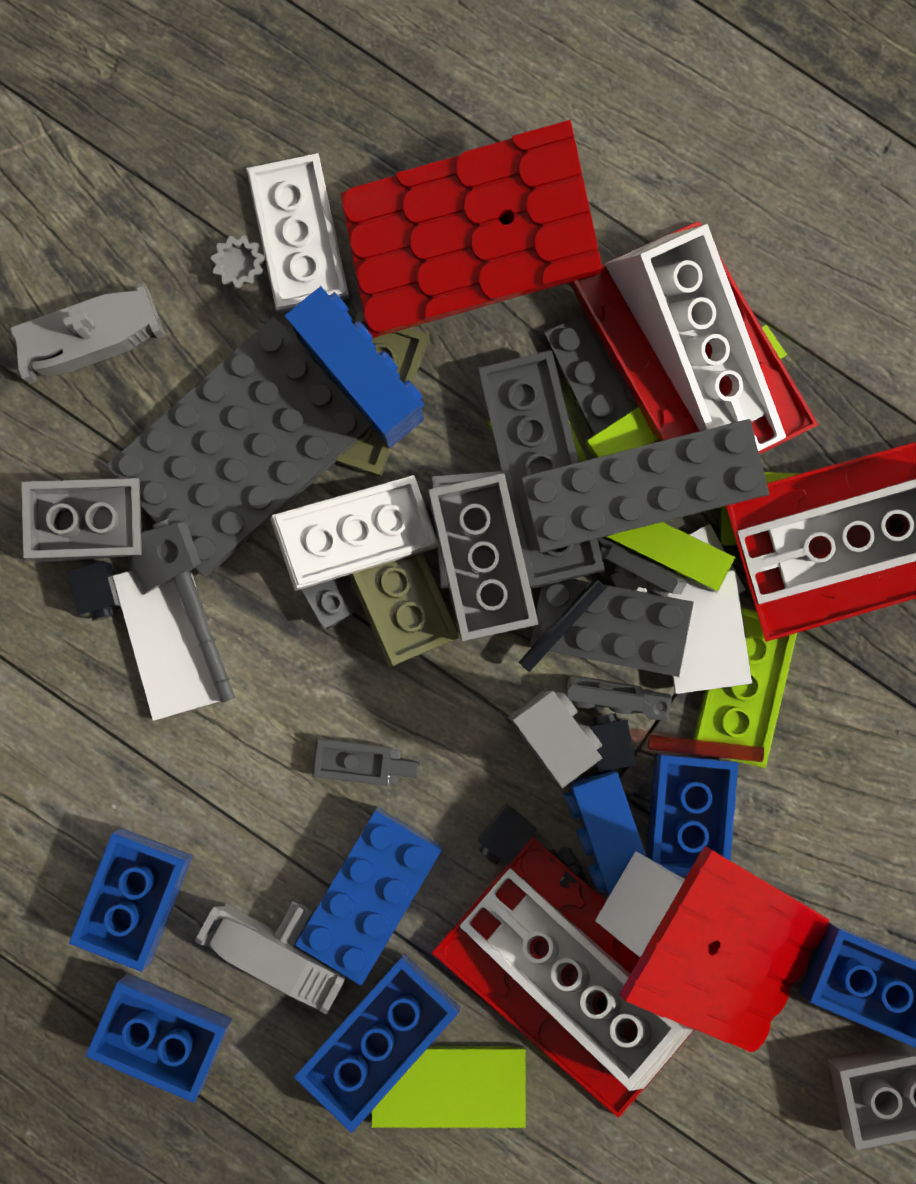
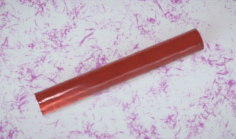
(705, 748)

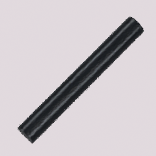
(562, 624)

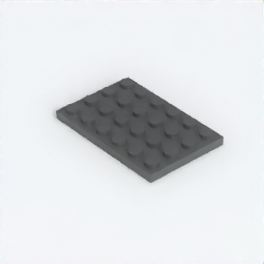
(242, 444)

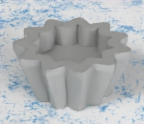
(237, 261)

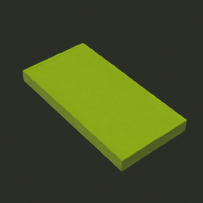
(749, 711)
(458, 1090)

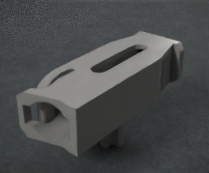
(86, 333)
(272, 953)

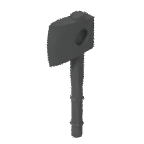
(170, 556)

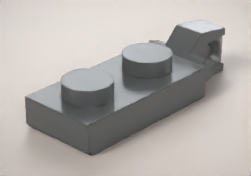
(631, 564)
(618, 697)
(361, 763)

